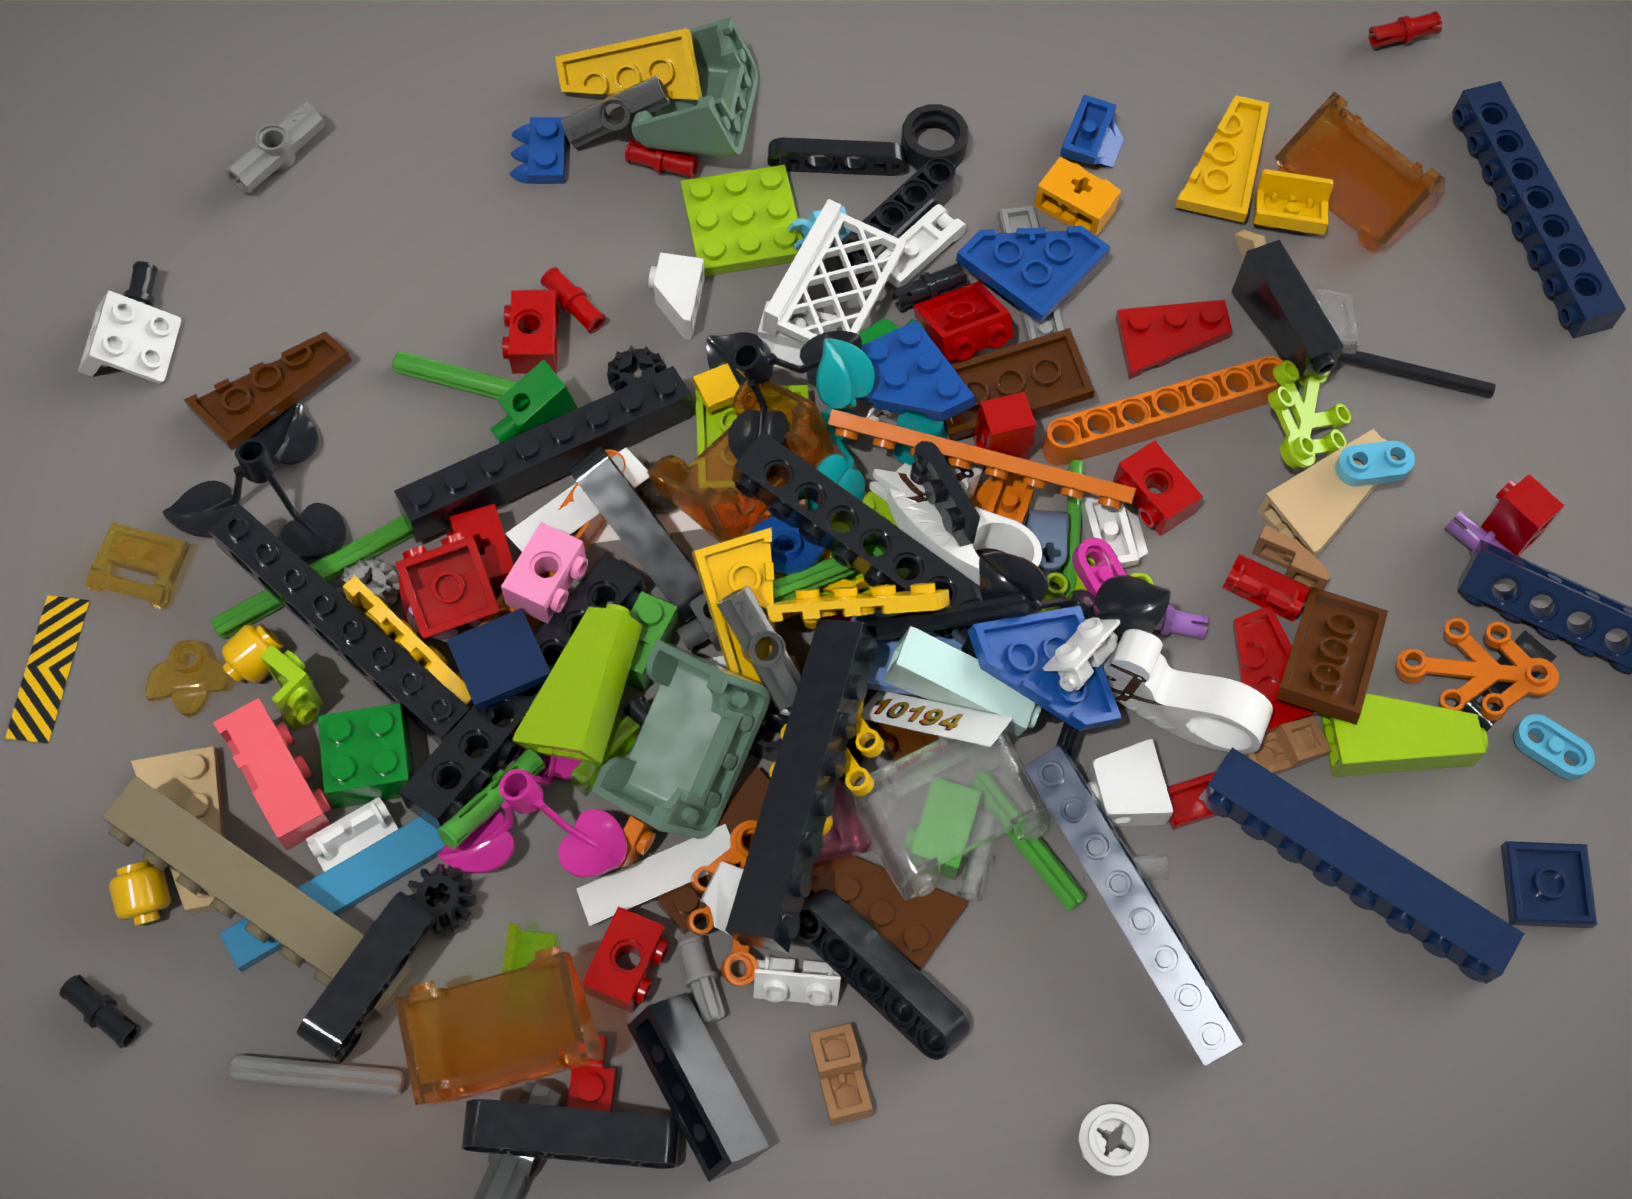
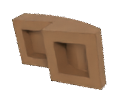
(1288, 553)
(1291, 746)
(841, 1074)

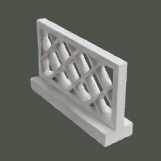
(810, 260)

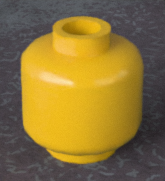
(244, 651)
(139, 893)

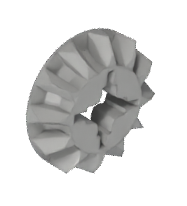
(382, 576)

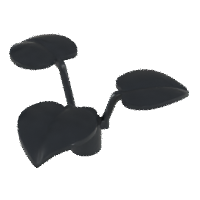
(749, 362)
(285, 439)
(1120, 597)

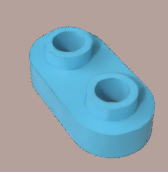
(1377, 461)
(1553, 745)

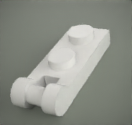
(924, 244)

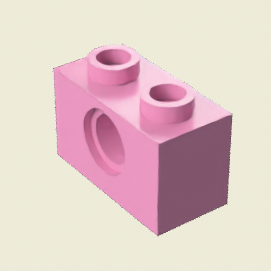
(545, 552)

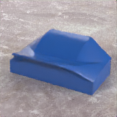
(1093, 133)

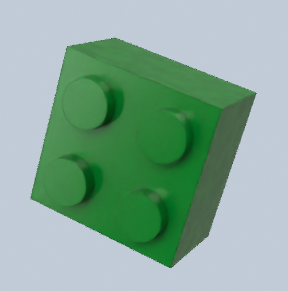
(365, 754)

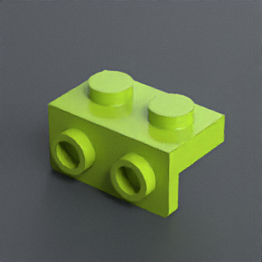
(297, 698)

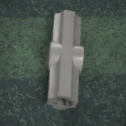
(275, 147)

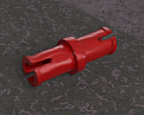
(1405, 29)
(662, 159)
(573, 300)

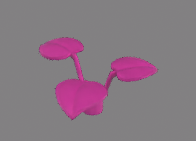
(588, 850)

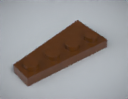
(253, 401)
(743, 807)
(909, 926)

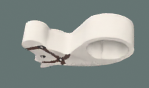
(924, 523)
(1187, 704)

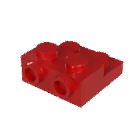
(965, 321)
(447, 585)

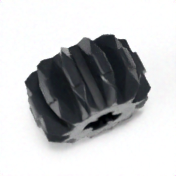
(440, 886)

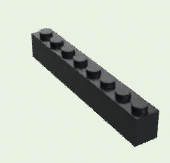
(544, 453)
(802, 786)

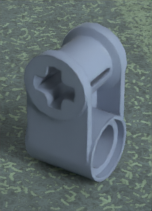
(1052, 533)

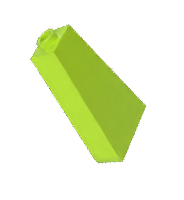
(584, 688)
(1402, 738)

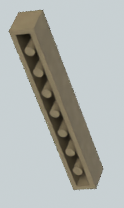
(238, 884)

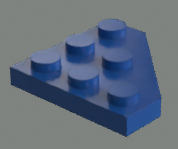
(1033, 265)
(914, 376)
(1021, 646)

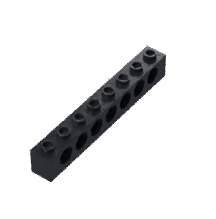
(835, 504)
(338, 623)
(477, 729)

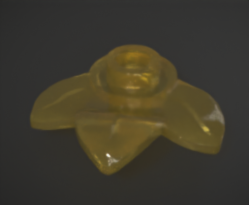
(188, 683)

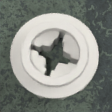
(1133, 1136)

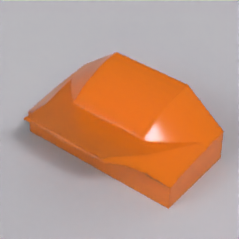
(1004, 497)

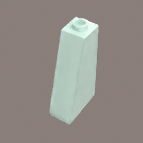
(955, 678)

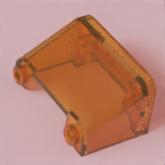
(1372, 182)
(706, 485)
(497, 1030)

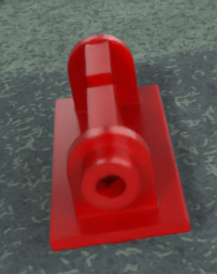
(1266, 587)

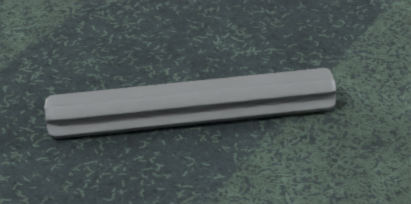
(317, 1075)

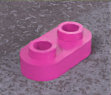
(1105, 561)

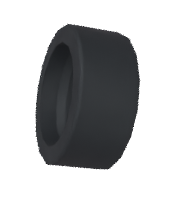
(934, 117)

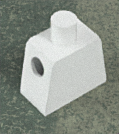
(1131, 786)

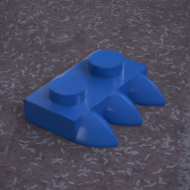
(543, 152)

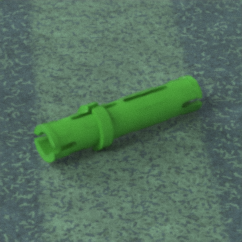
(485, 803)

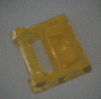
(141, 553)

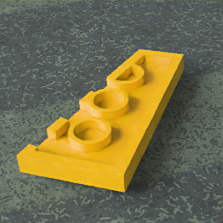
(627, 63)
(1227, 170)
(727, 569)
(846, 599)
(406, 638)

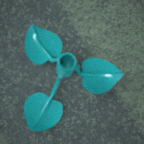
(841, 378)

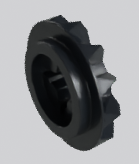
(621, 366)

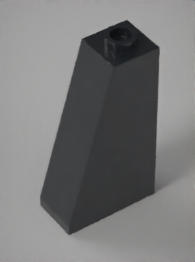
(1286, 309)

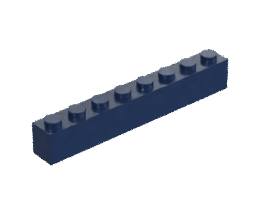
(1361, 867)

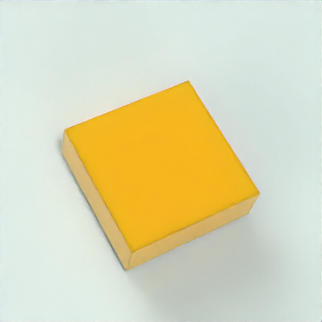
(716, 387)

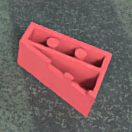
(274, 774)

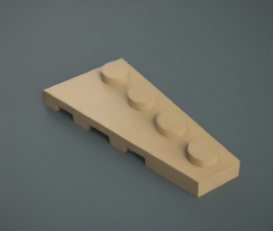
(194, 784)

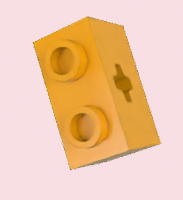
(1077, 196)

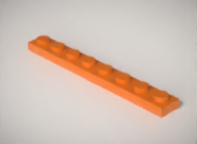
(996, 463)

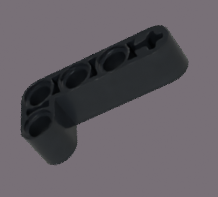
(365, 977)

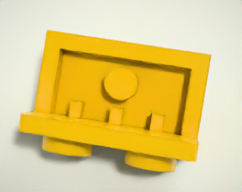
(1292, 202)

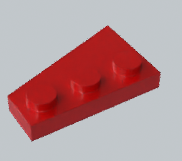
(1163, 332)
(1262, 658)

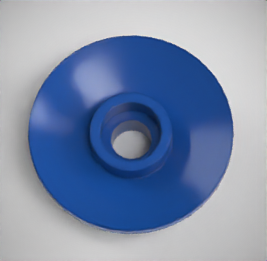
(788, 548)

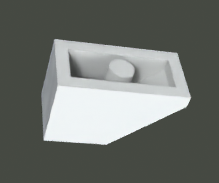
(678, 289)

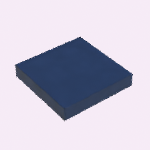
(499, 659)
(1548, 884)

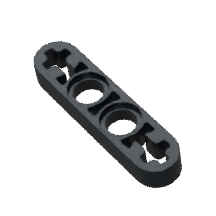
(875, 159)

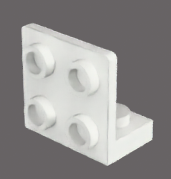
(130, 338)

